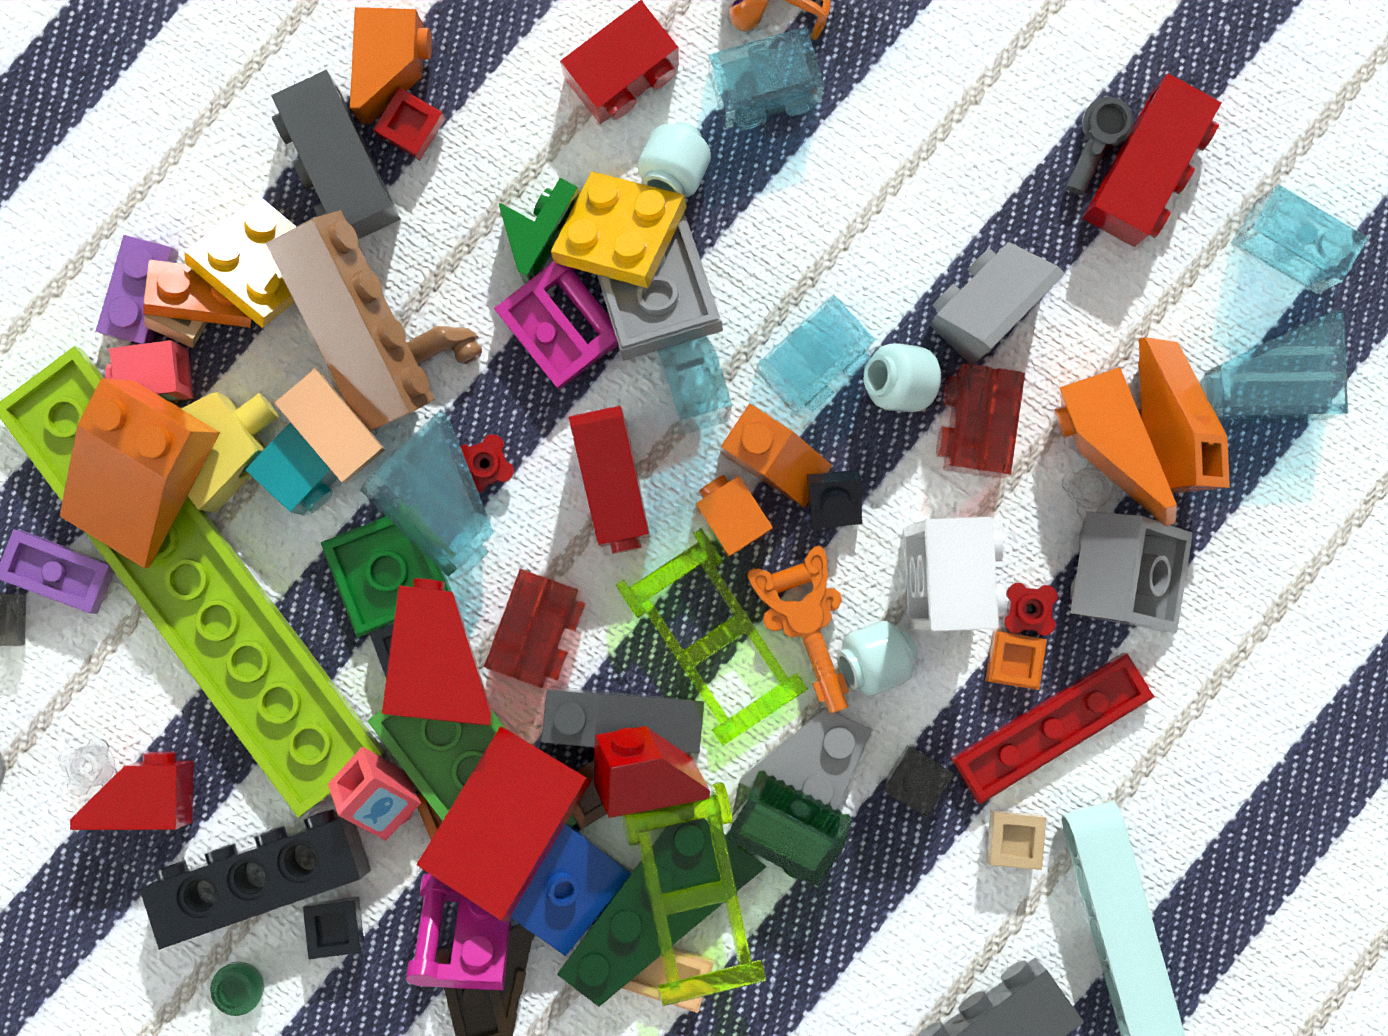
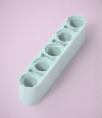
(1121, 922)

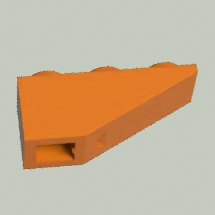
(1180, 420)

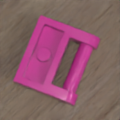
(548, 332)
(477, 949)

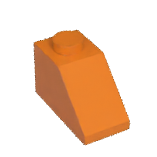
(385, 56)
(773, 454)

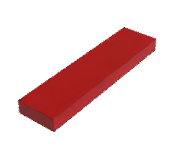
(1052, 728)

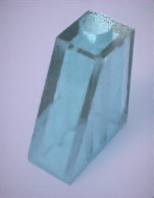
(1285, 378)
(695, 385)
(433, 497)

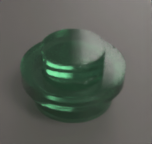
(237, 988)

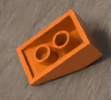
(132, 467)

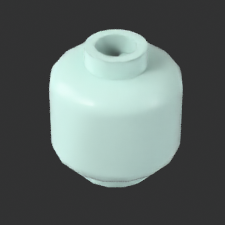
(674, 158)
(902, 377)
(877, 658)

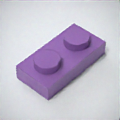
(123, 305)
(55, 571)

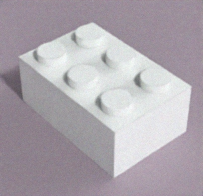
(953, 574)

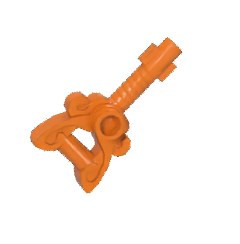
(805, 618)

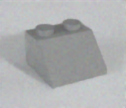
(993, 300)
(1131, 571)

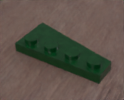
(625, 933)

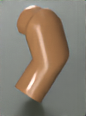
(446, 338)

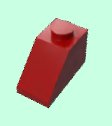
(643, 772)
(142, 797)

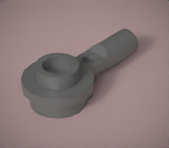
(1105, 125)

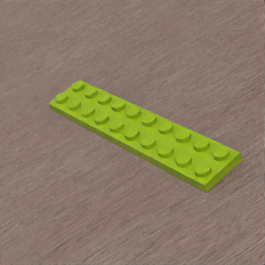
(208, 611)

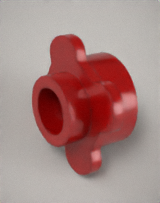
(498, 469)
(1019, 619)

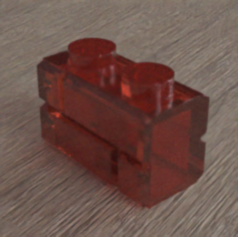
(982, 421)
(534, 629)

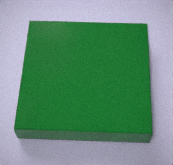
(371, 567)

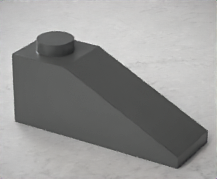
(578, 715)

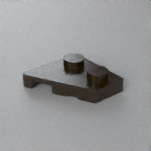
(490, 1011)

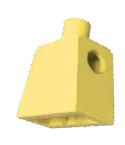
(234, 448)

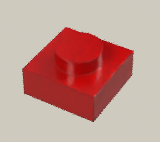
(409, 123)

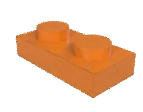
(181, 293)

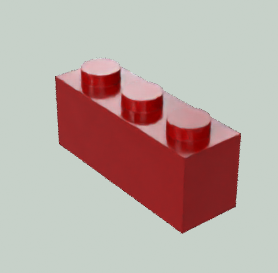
(1154, 161)

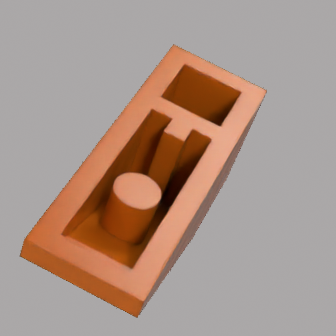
(1114, 439)

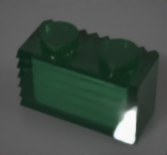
(789, 828)

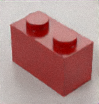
(621, 63)

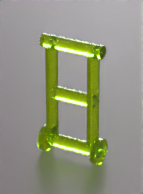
(706, 555)
(718, 813)

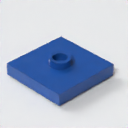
(569, 890)

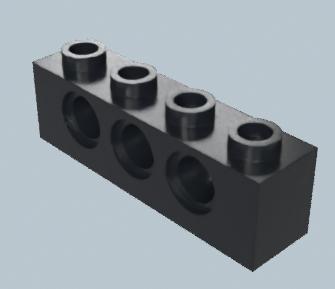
(181, 914)

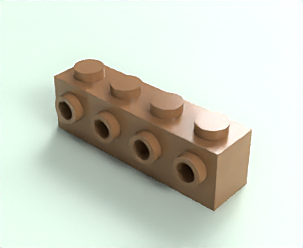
(350, 319)

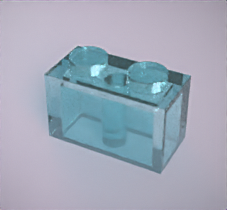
(766, 79)
(1299, 239)
(816, 356)

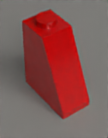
(610, 478)
(432, 660)

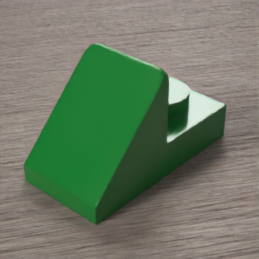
(533, 240)

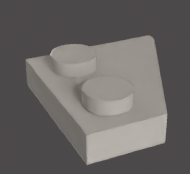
(817, 757)

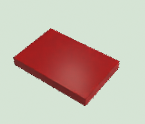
(503, 824)

